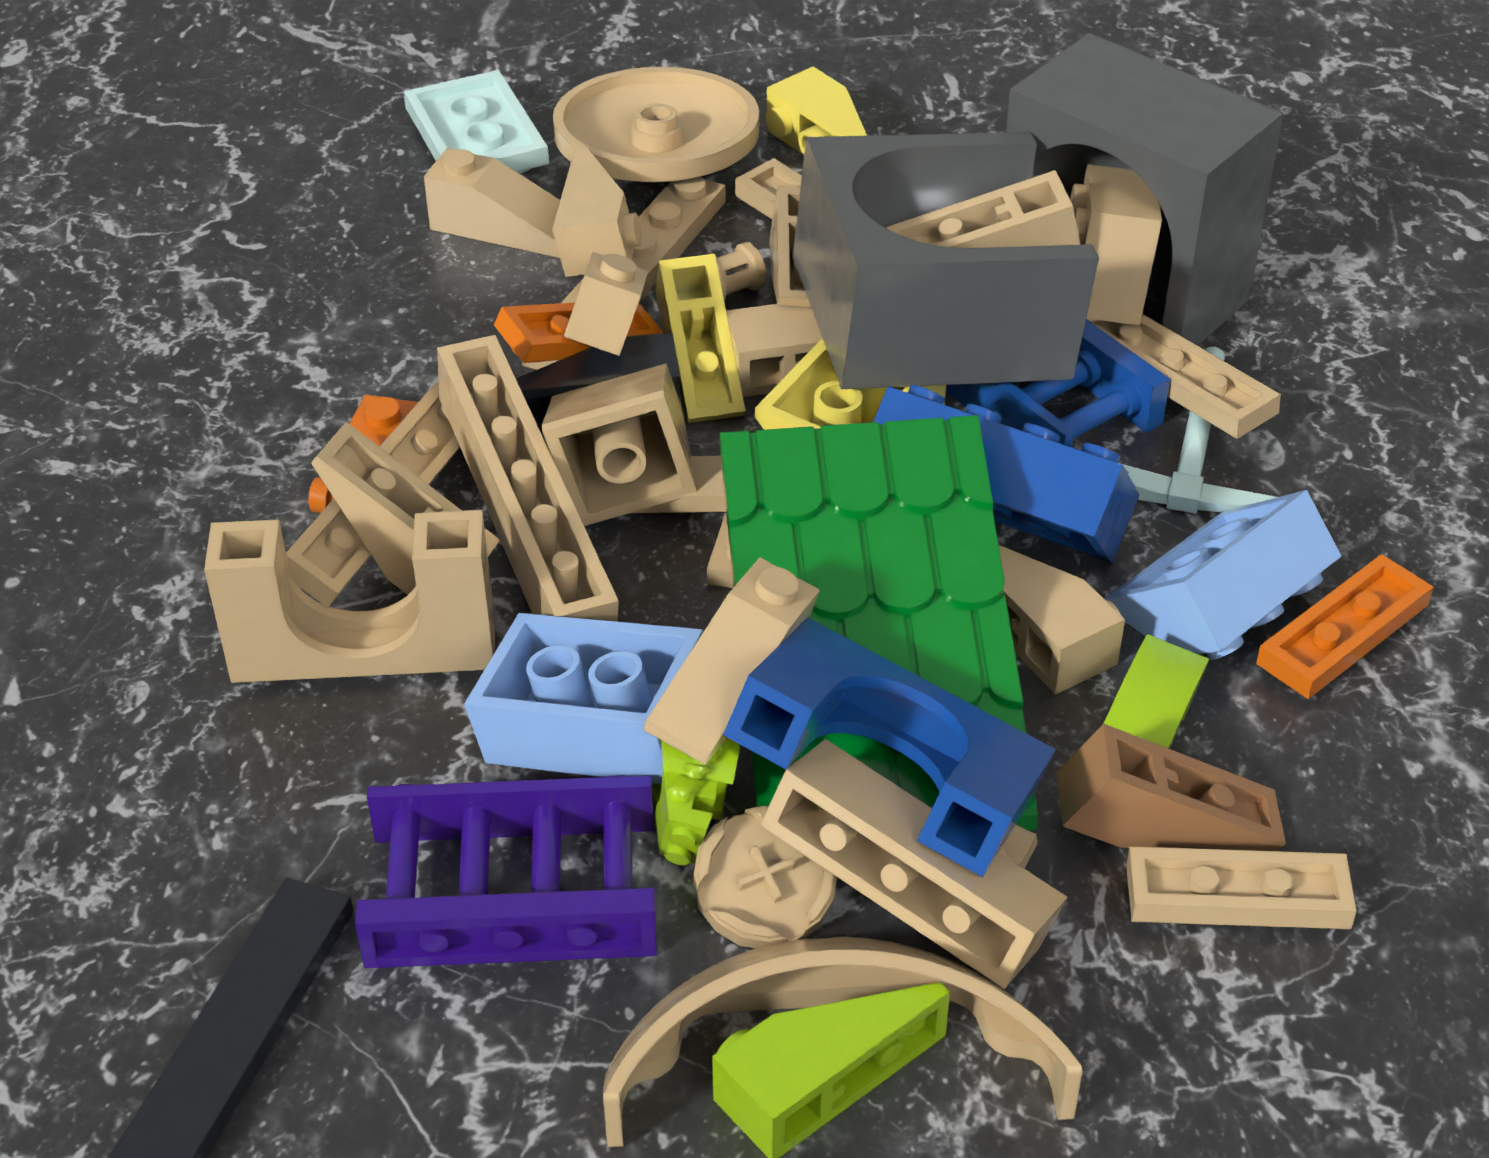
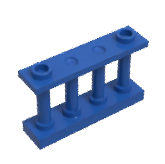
(1103, 367)

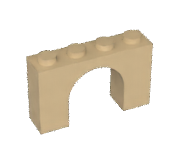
(283, 634)

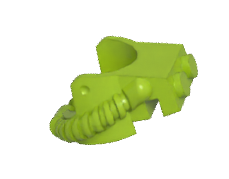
(690, 798)

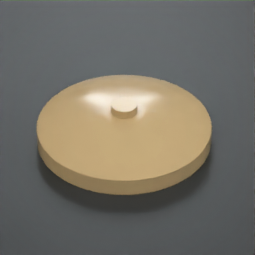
(658, 123)

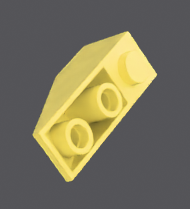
(810, 107)

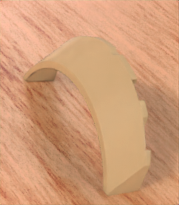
(825, 972)

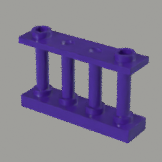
(517, 925)

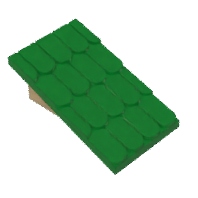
(903, 558)

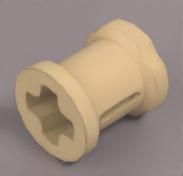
(743, 277)

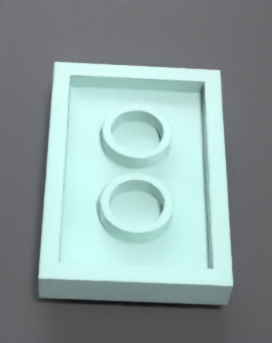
(477, 116)

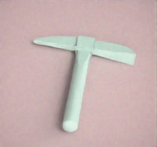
(1186, 488)

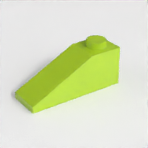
(820, 1060)

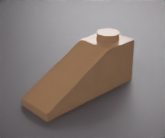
(1157, 797)

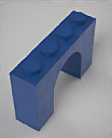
(832, 685)

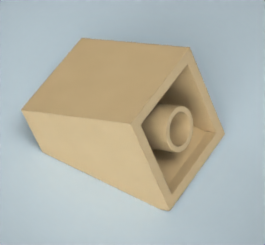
(621, 444)

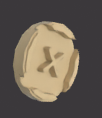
(759, 885)

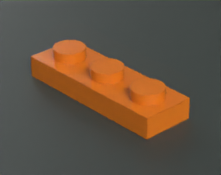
(539, 330)
(1344, 626)

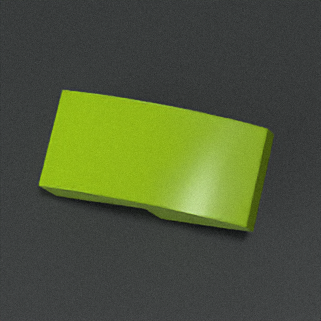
(1157, 691)

